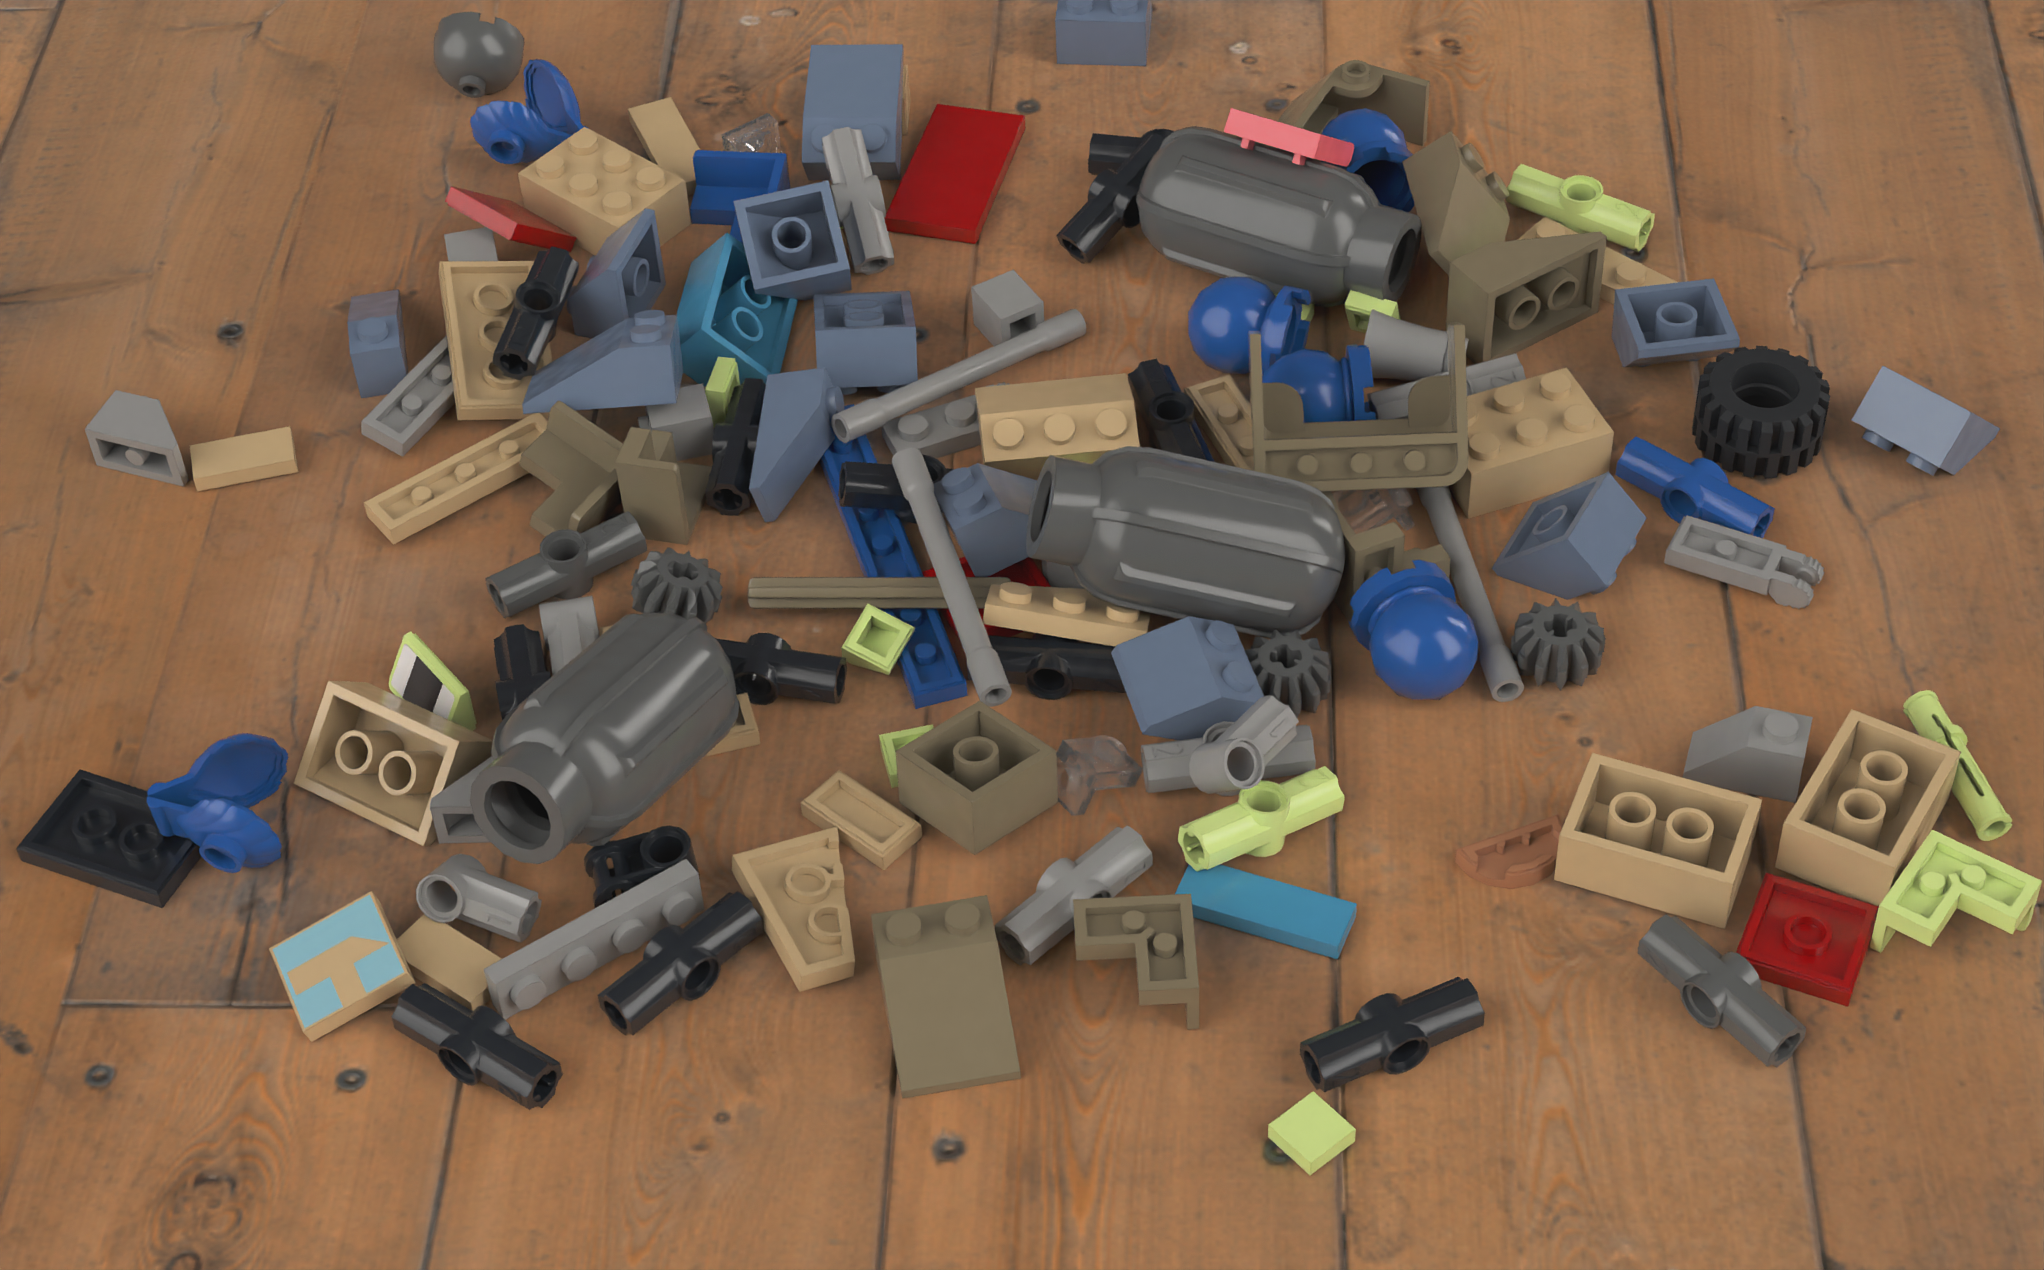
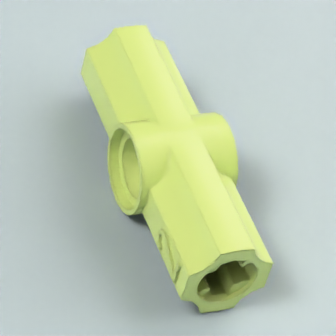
(1580, 206)
(1261, 819)

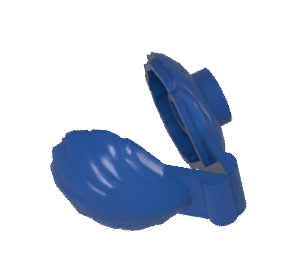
(525, 133)
(215, 798)

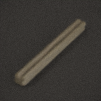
(858, 591)

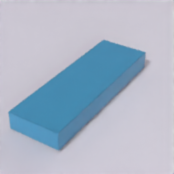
(1269, 909)

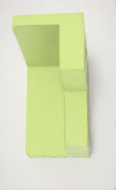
(1951, 877)

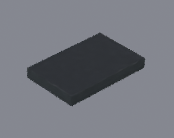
(109, 840)

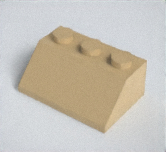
(1055, 417)
(386, 757)

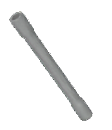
(876, 412)
(1495, 656)
(982, 659)

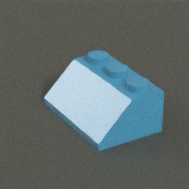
(727, 319)

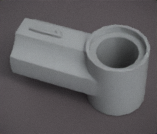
(568, 628)
(1244, 749)
(478, 898)

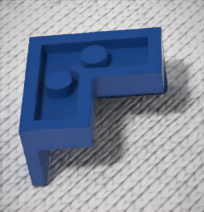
(732, 177)

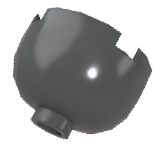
(477, 53)

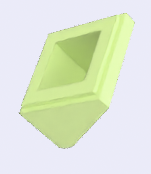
(876, 640)

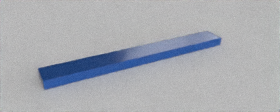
(885, 551)

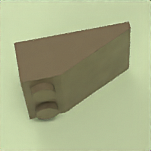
(1456, 199)
(1524, 291)
(945, 996)

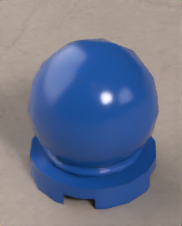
(1376, 154)
(1237, 305)
(1327, 386)
(1415, 631)

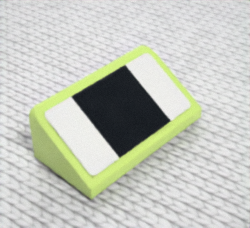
(428, 683)

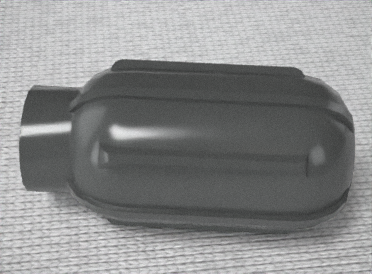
(1274, 219)
(1190, 538)
(605, 737)

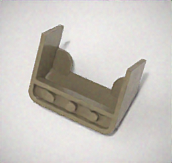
(1360, 87)
(1365, 454)

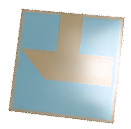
(341, 966)

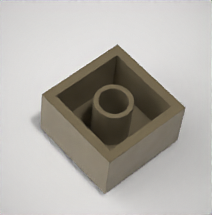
(977, 777)

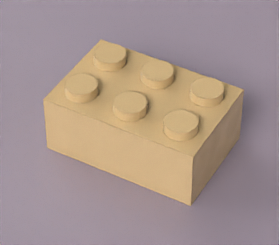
(598, 187)
(1530, 442)
(1867, 808)
(1657, 840)

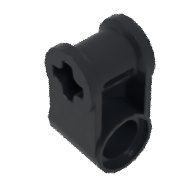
(636, 860)

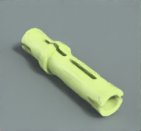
(1969, 783)

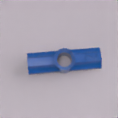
(1692, 488)

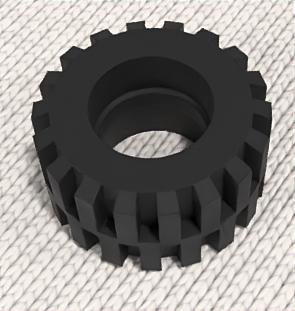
(1760, 411)

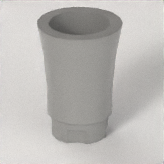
(1405, 349)

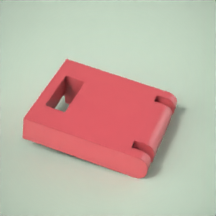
(1289, 138)

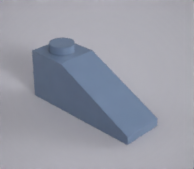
(377, 342)
(792, 435)

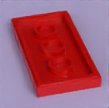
(955, 173)

